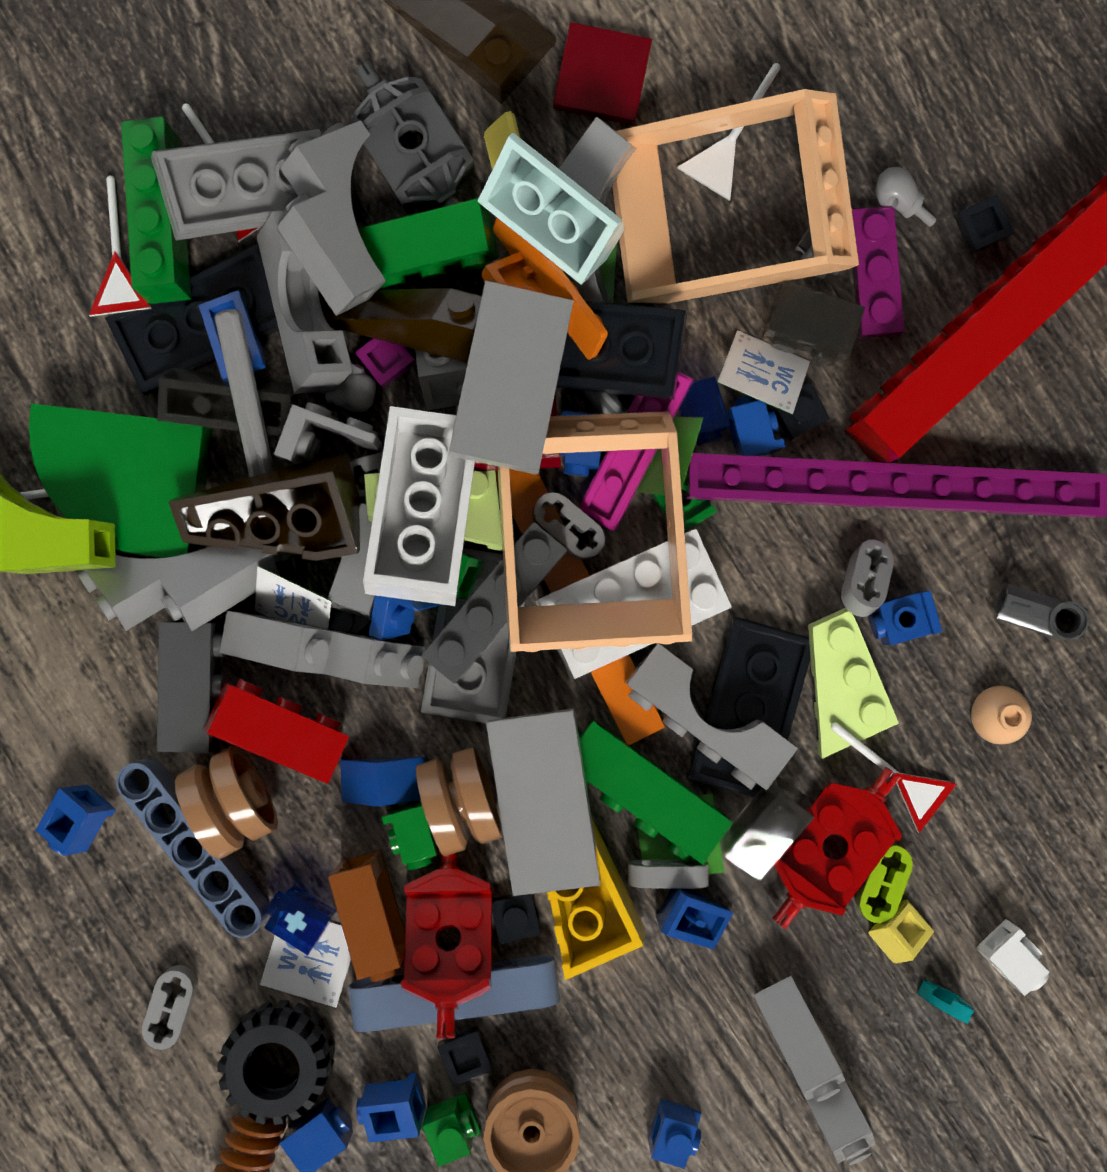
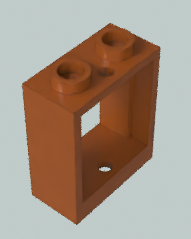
(369, 915)

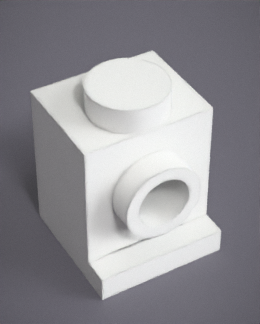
(1014, 957)

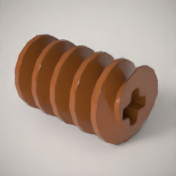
(251, 1146)

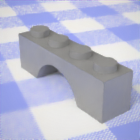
(312, 349)
(753, 749)

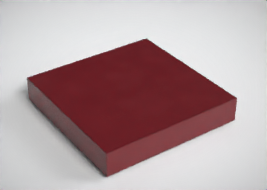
(602, 73)

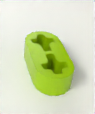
(892, 887)

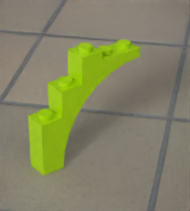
(45, 543)

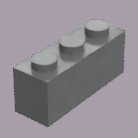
(188, 685)

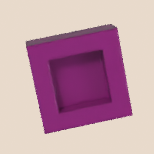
(385, 360)

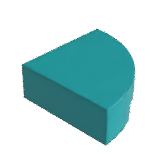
(946, 1001)

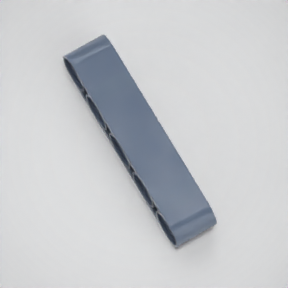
(195, 869)
(515, 987)

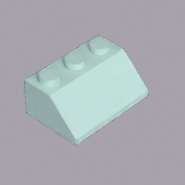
(550, 210)

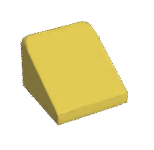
(497, 134)
(903, 934)

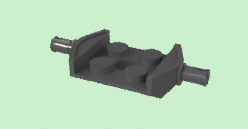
(420, 175)

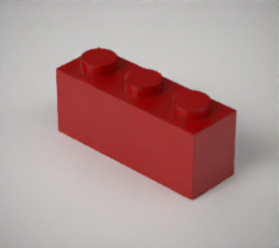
(276, 731)

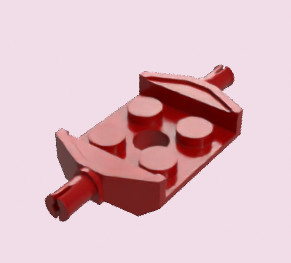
(832, 882)
(456, 976)

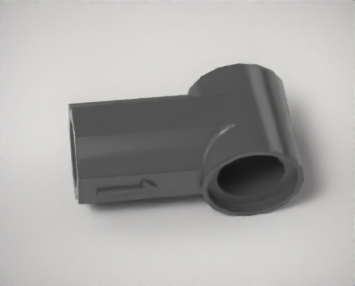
(1038, 613)

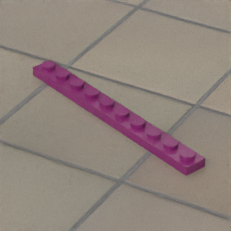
(896, 486)

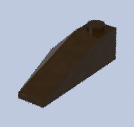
(482, 37)
(418, 319)
(288, 510)

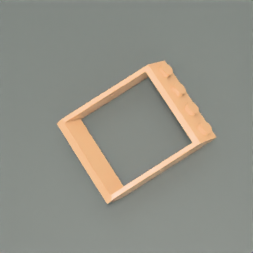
(642, 206)
(605, 622)

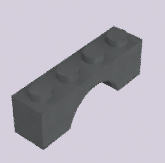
(485, 611)

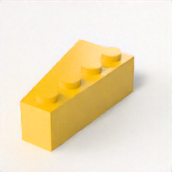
(595, 920)

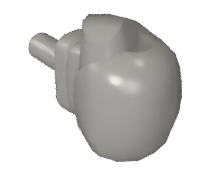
(899, 190)
(355, 392)

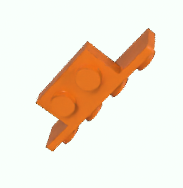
(533, 271)

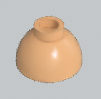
(1001, 715)

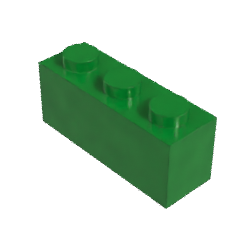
(431, 243)

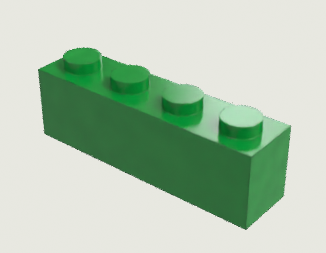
(156, 259)
(651, 795)

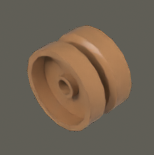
(225, 802)
(452, 802)
(532, 1124)

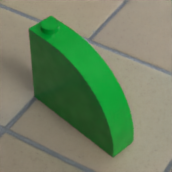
(120, 472)

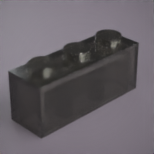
(208, 402)

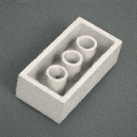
(418, 511)
(635, 579)

